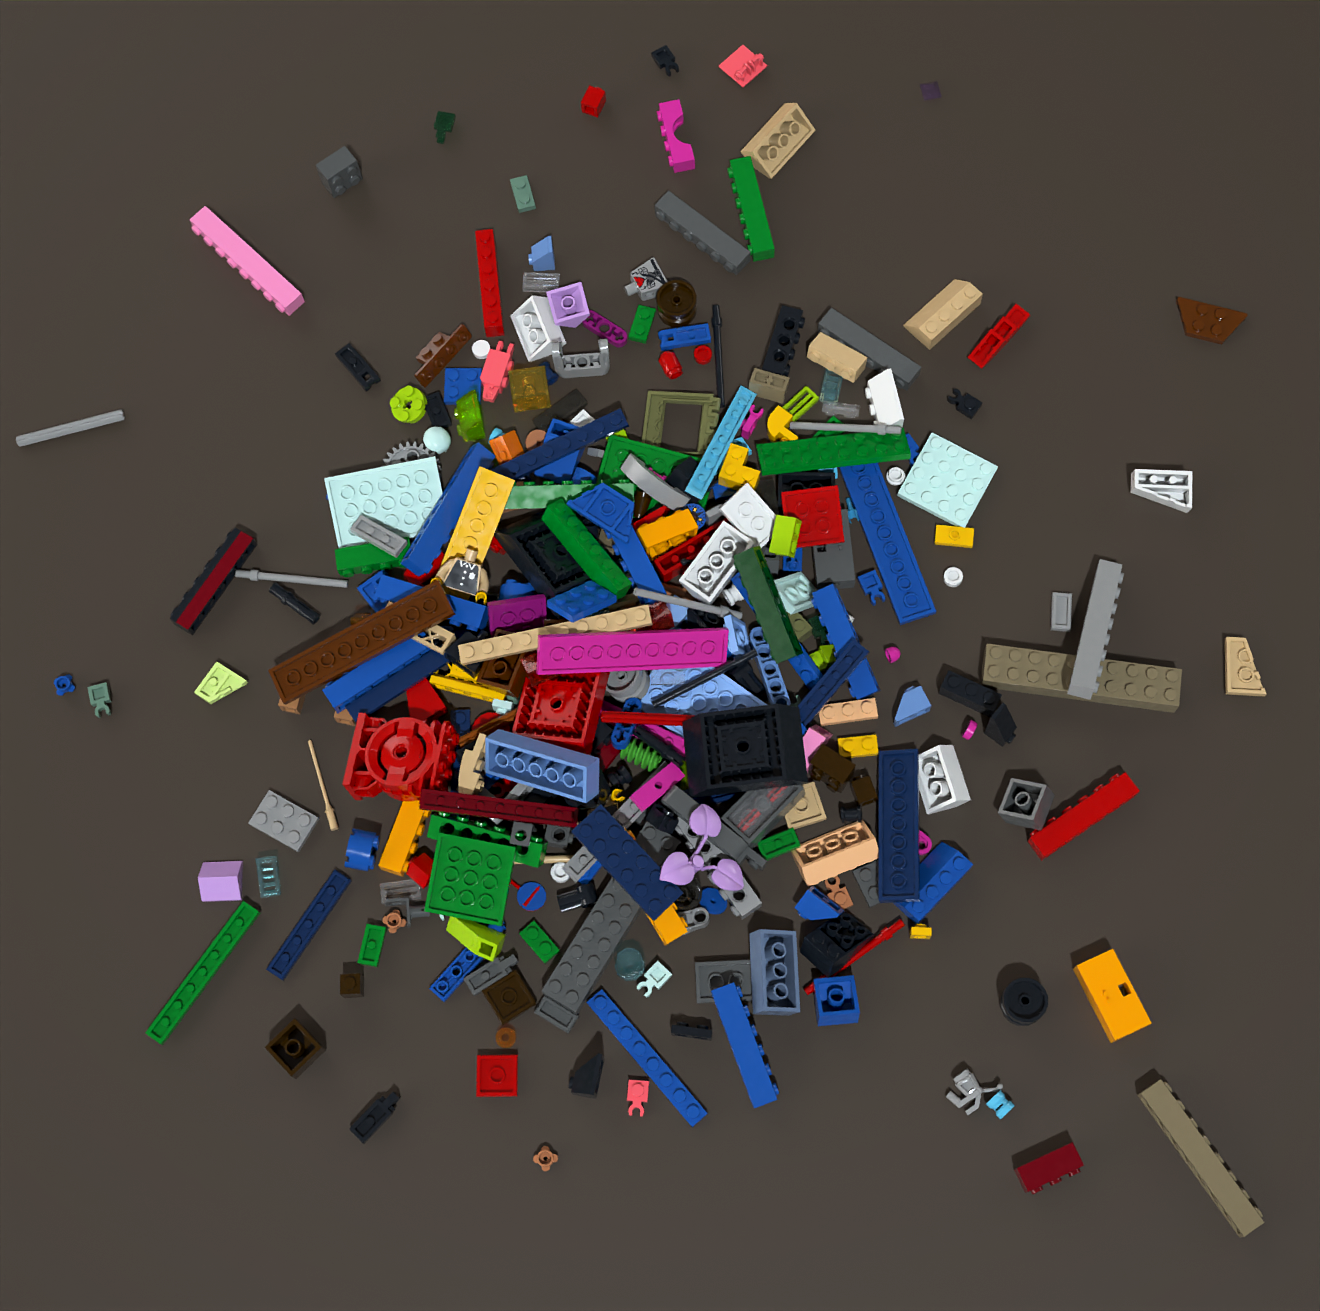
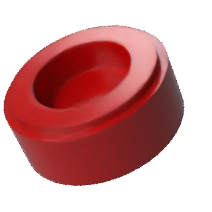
(702, 354)

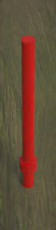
(885, 934)

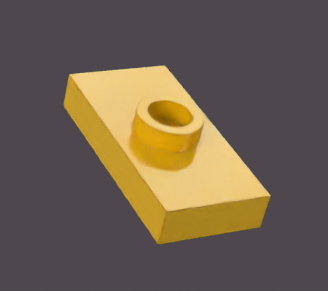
(954, 536)

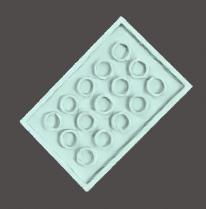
(389, 495)

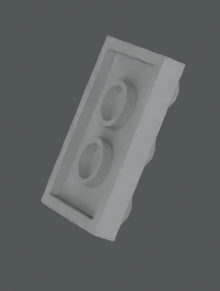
(283, 821)

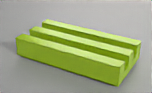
(810, 394)

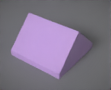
(568, 305)
(221, 881)

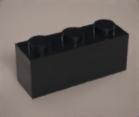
(970, 694)

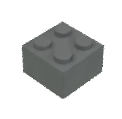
(339, 172)
(1026, 804)

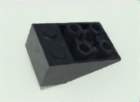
(835, 943)

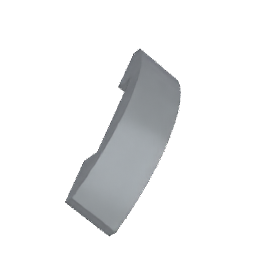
(653, 485)

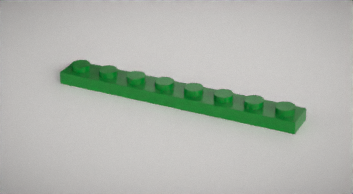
(202, 973)

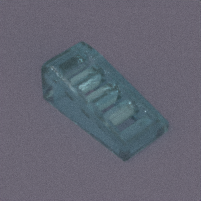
(830, 394)
(259, 861)

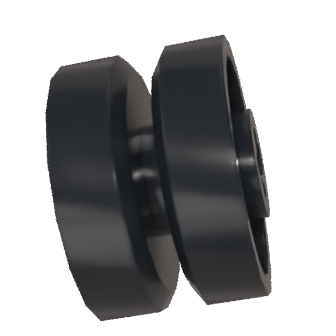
(1015, 1010)

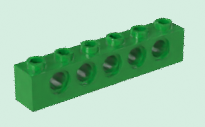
(536, 850)

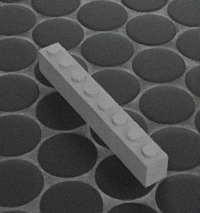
(1095, 629)

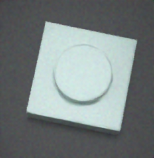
(502, 706)

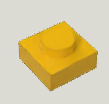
(920, 931)

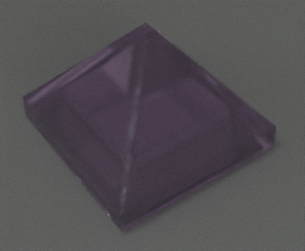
(930, 90)

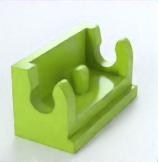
(785, 536)

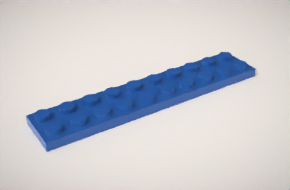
(888, 542)

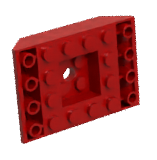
(572, 723)

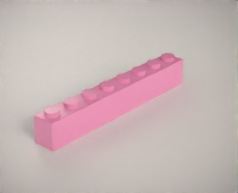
(248, 261)

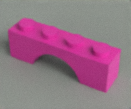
(680, 153)

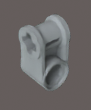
(689, 917)

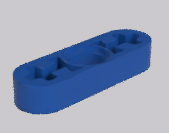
(628, 731)

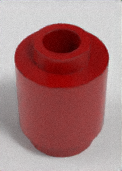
(670, 365)

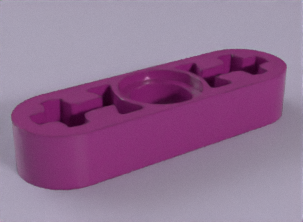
(599, 320)

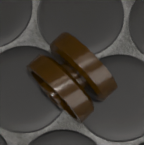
(676, 303)

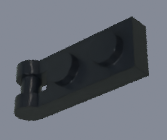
(357, 366)

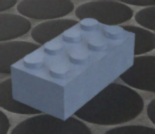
(774, 972)

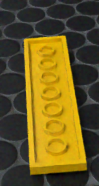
(479, 519)

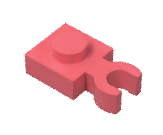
(637, 1093)

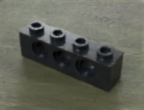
(787, 318)

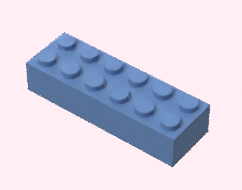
(542, 765)

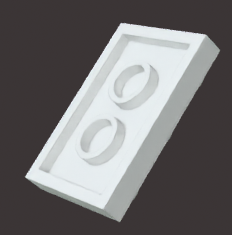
(750, 515)

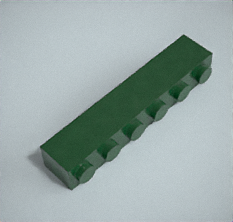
(767, 604)

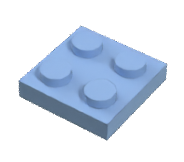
(738, 635)

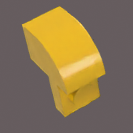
(778, 426)

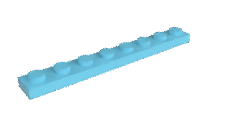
(720, 442)

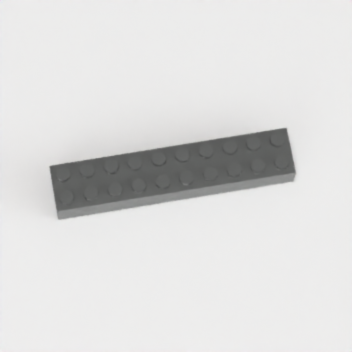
(603, 931)

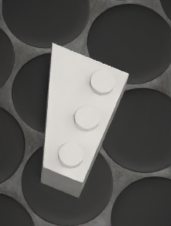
(1164, 486)

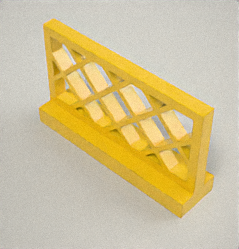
(464, 687)

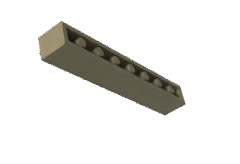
(1201, 1159)

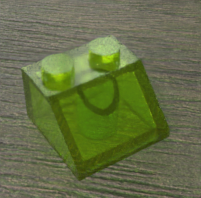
(470, 417)

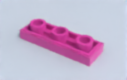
(664, 780)

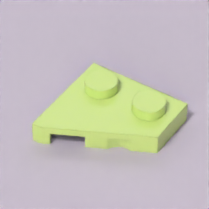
(219, 683)

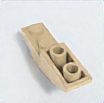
(472, 762)

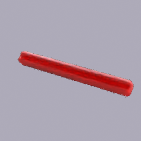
(643, 718)

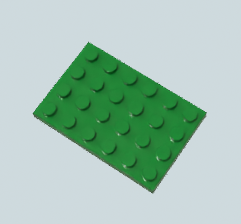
(660, 459)

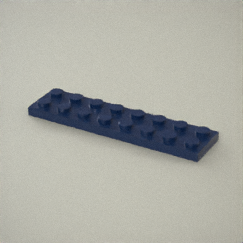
(899, 826)

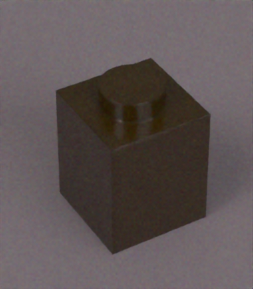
(863, 790)
(351, 985)

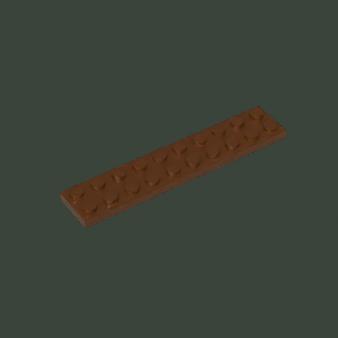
(361, 642)

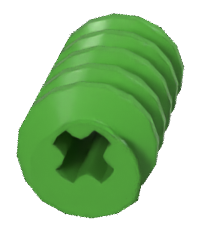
(641, 755)

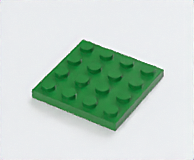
(470, 879)

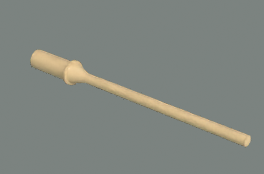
(329, 810)

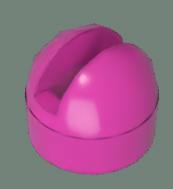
(892, 654)

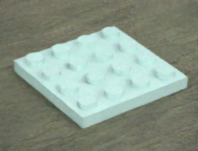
(947, 481)

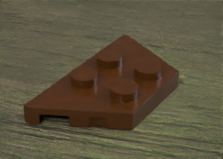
(1208, 321)

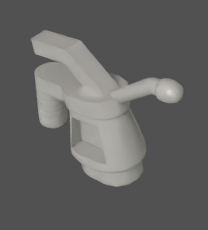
(968, 1085)

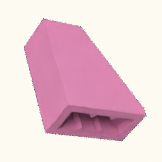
(813, 740)

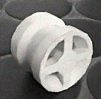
(732, 595)

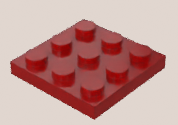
(819, 513)

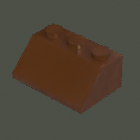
(504, 673)

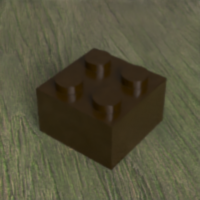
(831, 769)
(295, 1048)

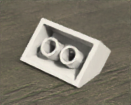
(536, 328)
(884, 400)
(941, 779)

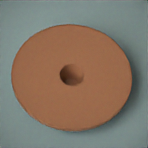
(535, 439)

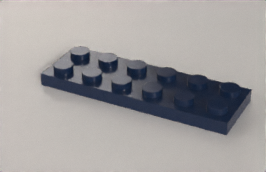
(626, 862)

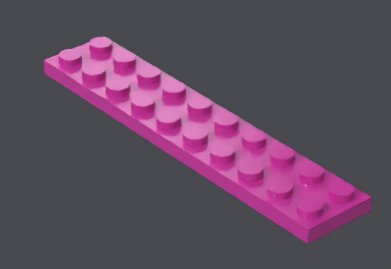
(631, 650)

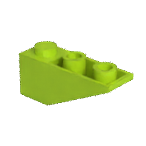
(477, 937)

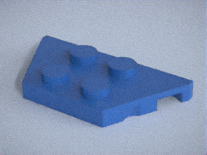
(607, 510)

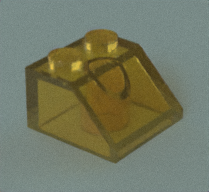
(529, 389)

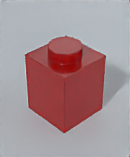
(593, 101)
(420, 869)

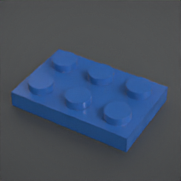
(581, 601)

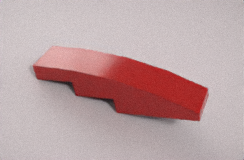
(999, 336)

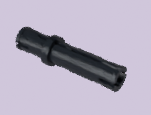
(288, 598)
(658, 745)

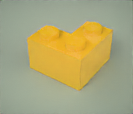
(734, 472)

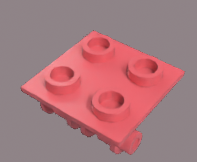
(743, 65)

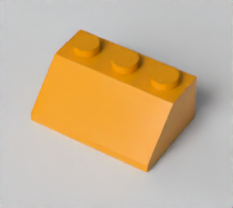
(667, 533)

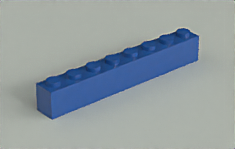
(446, 512)

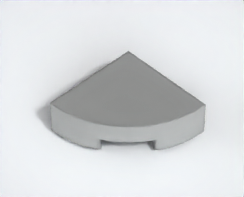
(596, 452)

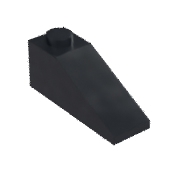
(1001, 726)

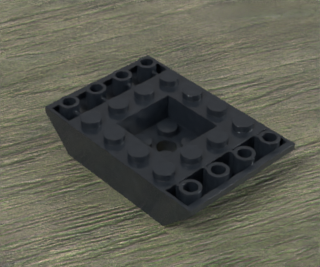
(534, 552)
(771, 761)

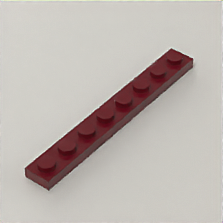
(498, 808)

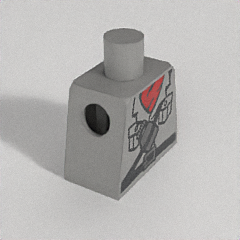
(646, 280)

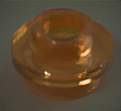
(505, 1044)

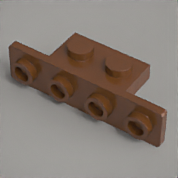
(440, 353)

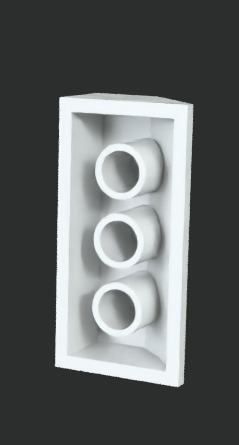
(715, 564)

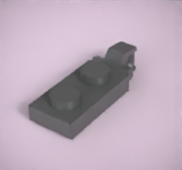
(490, 973)

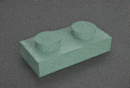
(522, 194)

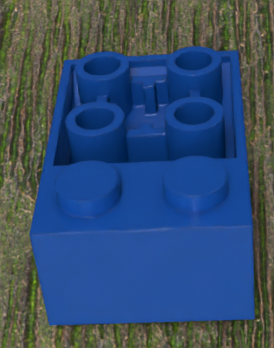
(565, 467)

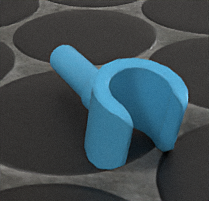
(852, 513)

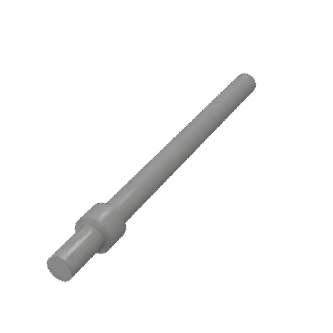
(881, 429)
(255, 575)
(721, 611)

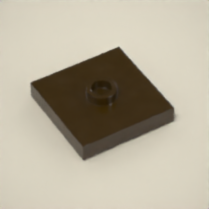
(509, 997)

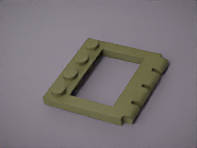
(656, 410)

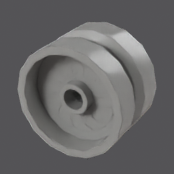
(628, 684)

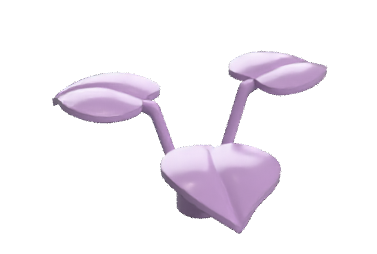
(681, 870)

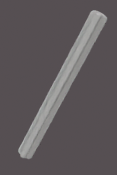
(69, 428)

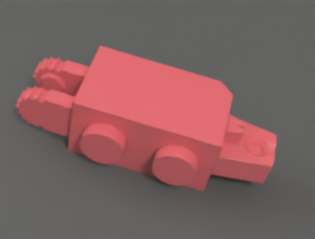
(495, 371)

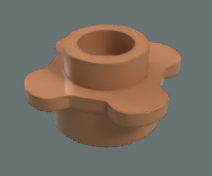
(388, 920)
(545, 1152)

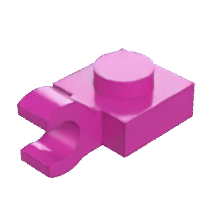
(748, 425)

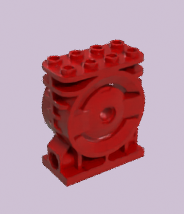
(385, 742)

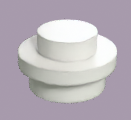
(895, 476)

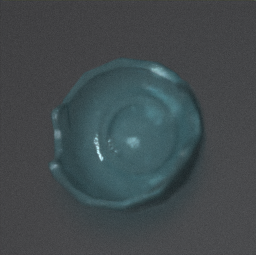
(629, 964)

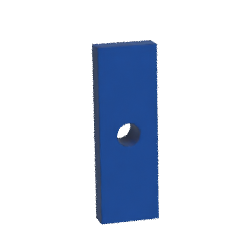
(448, 982)

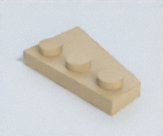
(1240, 671)

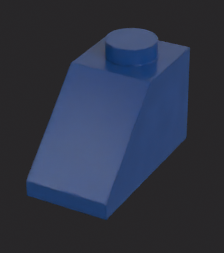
(816, 906)

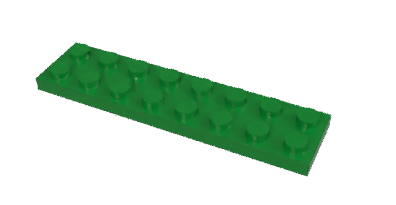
(831, 452)

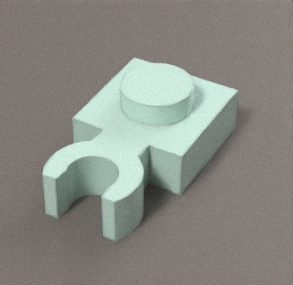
(655, 976)

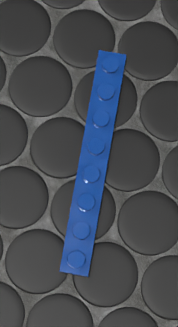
(802, 663)
(647, 1058)

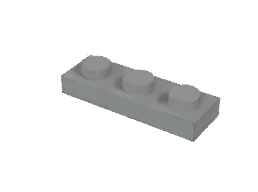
(378, 536)

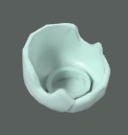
(437, 439)

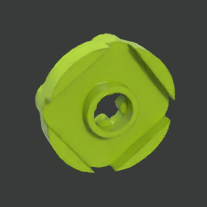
(400, 400)

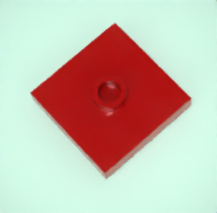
(497, 1076)

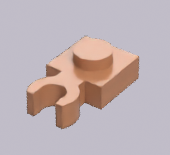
(839, 895)

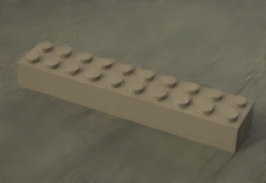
(1051, 672)

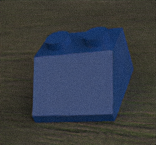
(836, 1000)

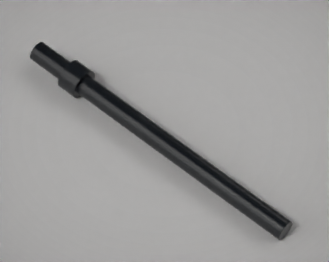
(716, 323)
(738, 660)

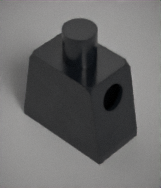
(453, 656)

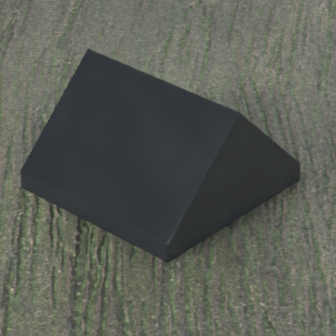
(682, 475)

